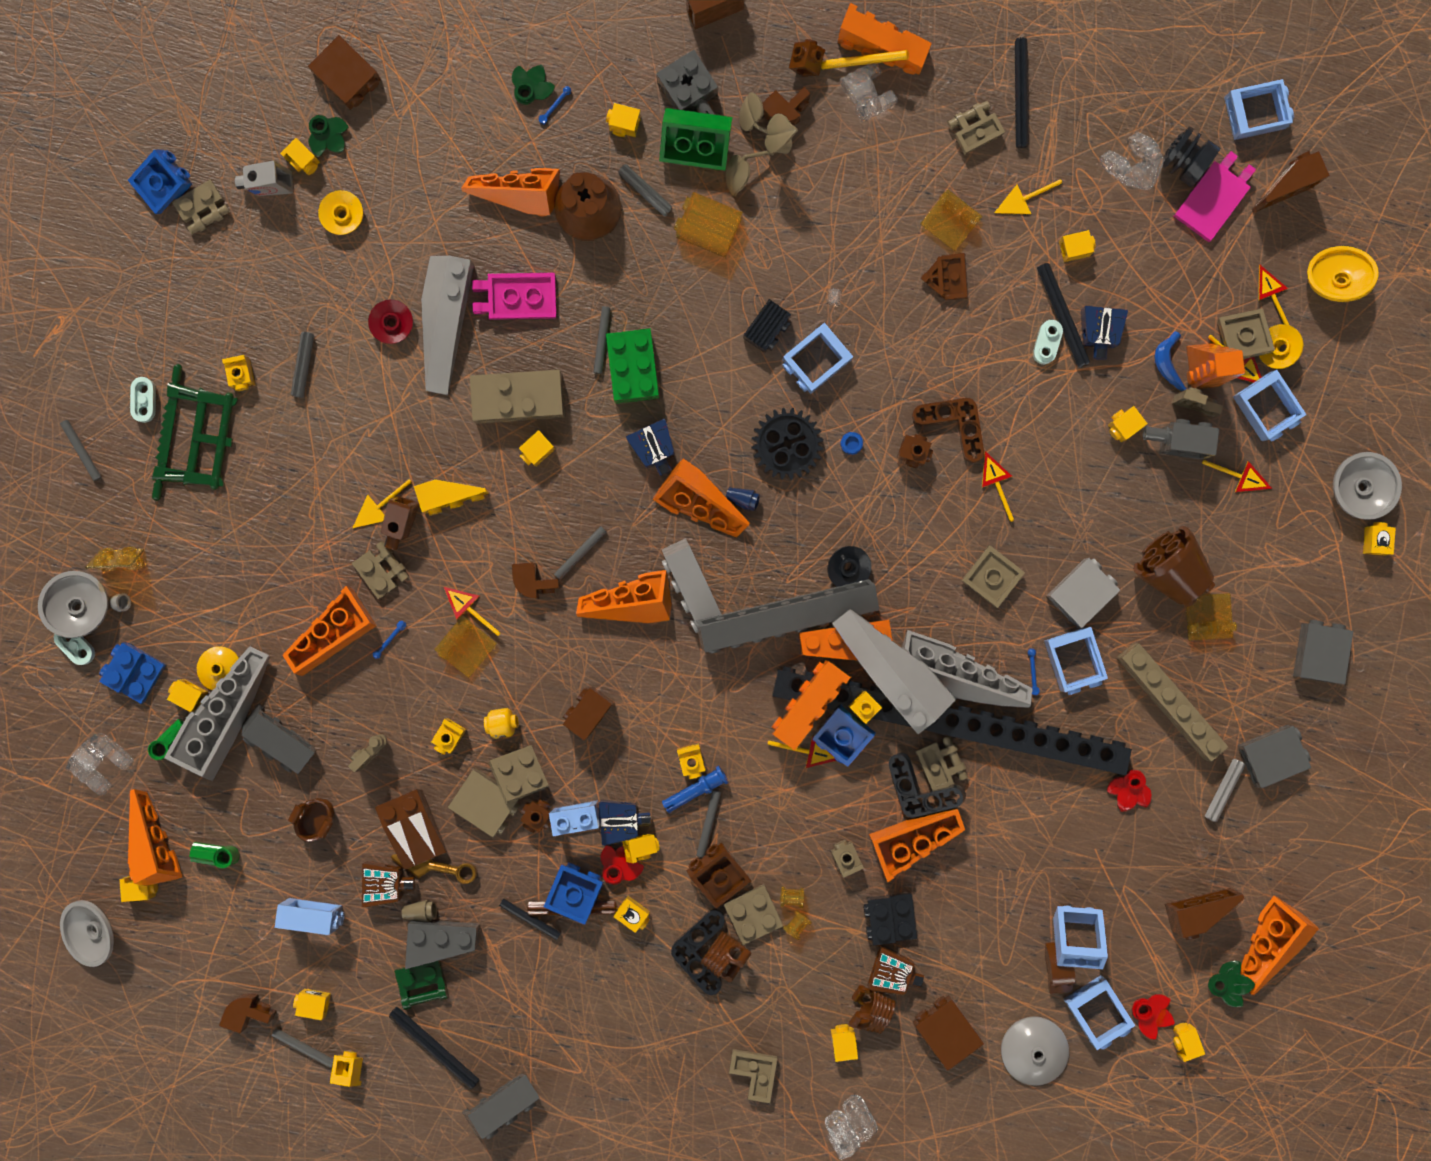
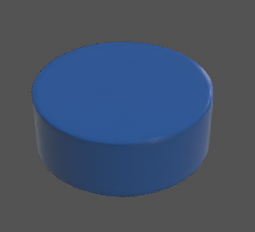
(851, 443)

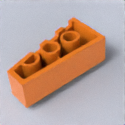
(870, 37)
(1213, 365)
(331, 632)
(830, 644)
(809, 704)
(914, 839)

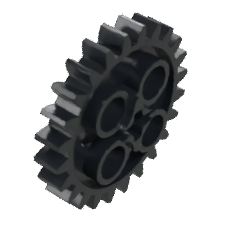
(778, 425)

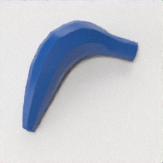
(1164, 362)

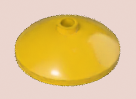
(1342, 273)

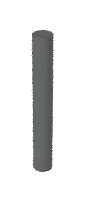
(601, 342)
(81, 451)
(573, 560)
(708, 824)
(302, 1047)

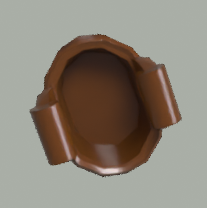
(312, 819)
(722, 954)
(874, 1014)

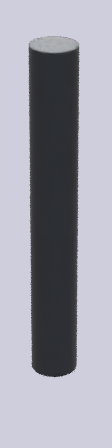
(533, 921)

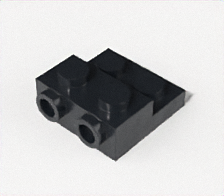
(890, 918)

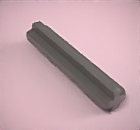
(645, 190)
(302, 364)

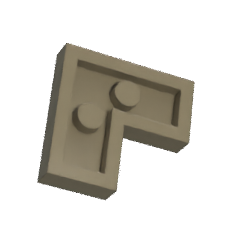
(1196, 401)
(760, 1069)

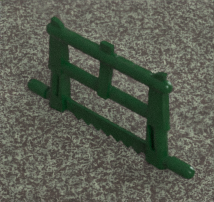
(176, 392)

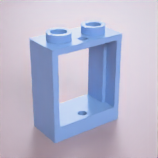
(1237, 113)
(832, 342)
(1290, 402)
(1093, 681)
(580, 816)
(309, 916)
(1080, 956)
(1087, 993)

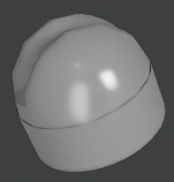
(120, 602)

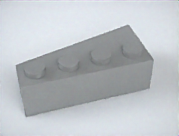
(690, 582)

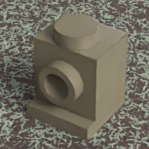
(850, 867)

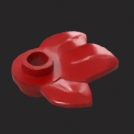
(1130, 794)
(616, 860)
(1154, 1016)

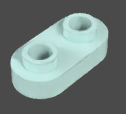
(1047, 341)
(142, 400)
(74, 647)

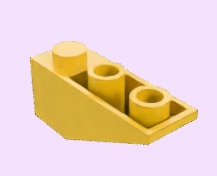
(441, 494)

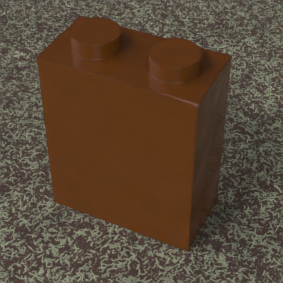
(708, 11)
(345, 72)
(947, 1032)

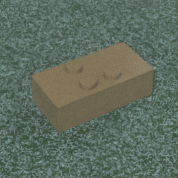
(517, 396)

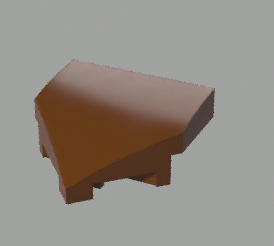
(948, 277)

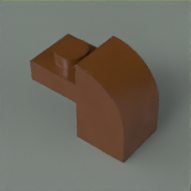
(778, 105)
(527, 583)
(1059, 977)
(242, 1009)

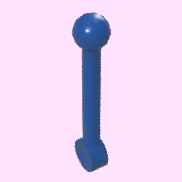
(543, 118)
(400, 626)
(1031, 653)

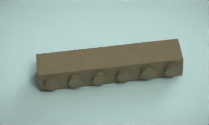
(1172, 702)

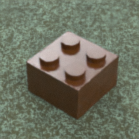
(587, 713)

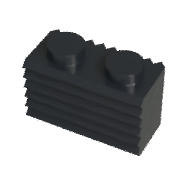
(767, 326)

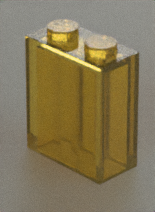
(708, 224)

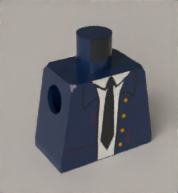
(1102, 328)
(653, 446)
(620, 821)

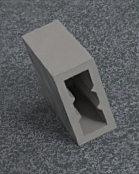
(1083, 592)

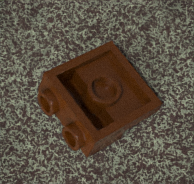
(718, 875)

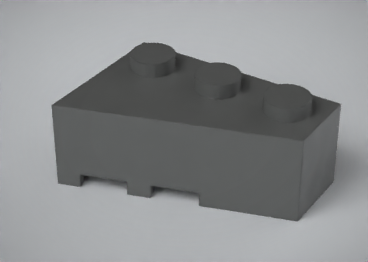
(276, 740)
(439, 940)
(501, 1107)

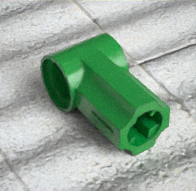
(166, 739)
(213, 854)

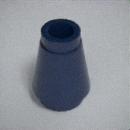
(743, 498)

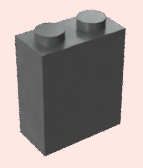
(1323, 652)
(1275, 756)

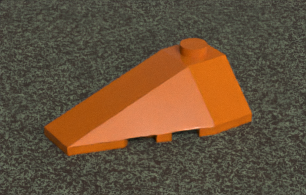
(523, 192)
(693, 494)
(637, 601)
(147, 851)
(1276, 941)

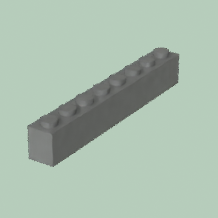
(786, 616)

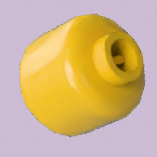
(501, 723)

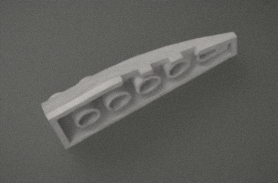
(442, 317)
(898, 674)
(964, 676)
(217, 721)

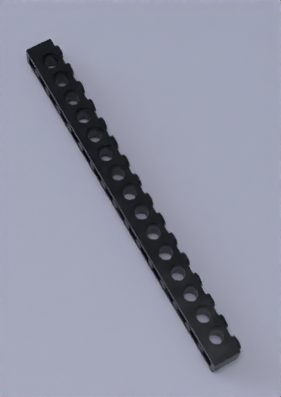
(1116, 763)

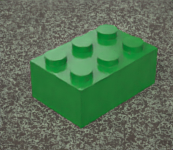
(695, 139)
(632, 366)

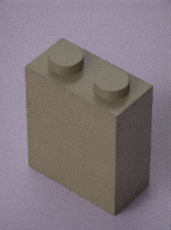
(483, 803)

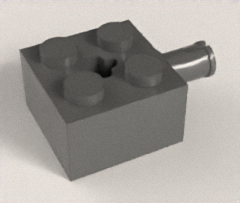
(685, 97)
(1185, 439)

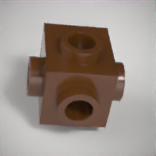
(807, 58)
(907, 453)
(536, 806)

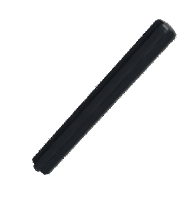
(1021, 92)
(1063, 315)
(433, 1047)

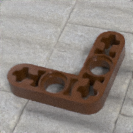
(955, 415)

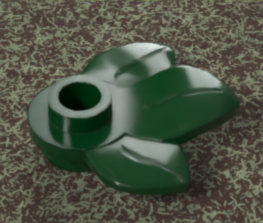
(533, 82)
(329, 136)
(1234, 984)

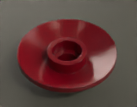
(382, 314)

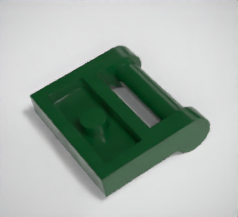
(419, 977)

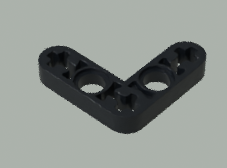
(914, 795)
(692, 947)

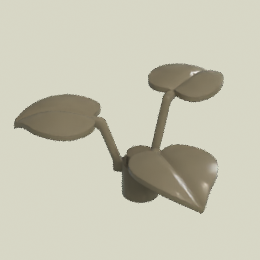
(778, 140)

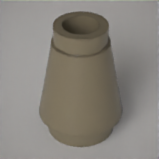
(420, 911)

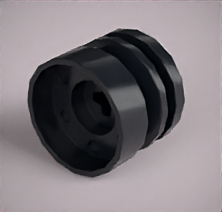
(1190, 156)

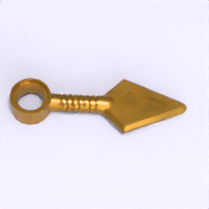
(423, 868)

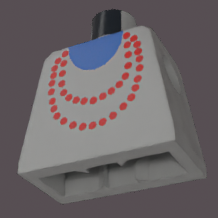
(265, 179)

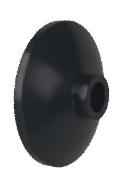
(858, 571)

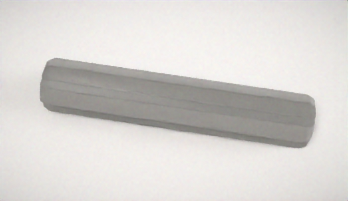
(1225, 790)

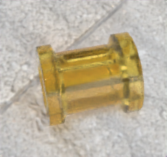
(791, 897)
(797, 925)

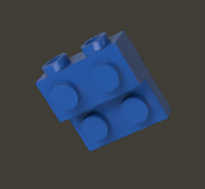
(160, 180)
(131, 672)
(843, 736)
(574, 893)

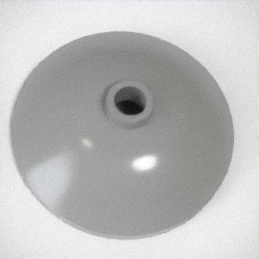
(1380, 482)
(61, 596)
(87, 933)
(1027, 1038)

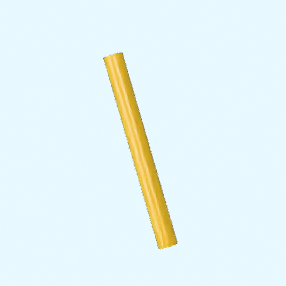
(865, 59)

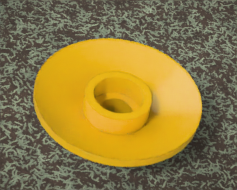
(335, 203)
(1284, 335)
(215, 656)

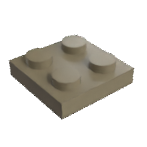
(1247, 333)
(993, 576)
(518, 774)
(753, 914)

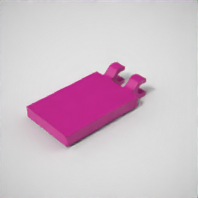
(1214, 198)
(517, 296)

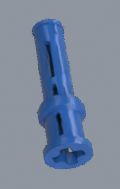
(703, 785)

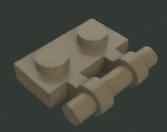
(979, 133)
(197, 202)
(374, 573)
(363, 757)
(935, 767)

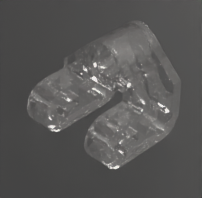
(863, 92)
(1132, 176)
(90, 755)
(850, 1130)

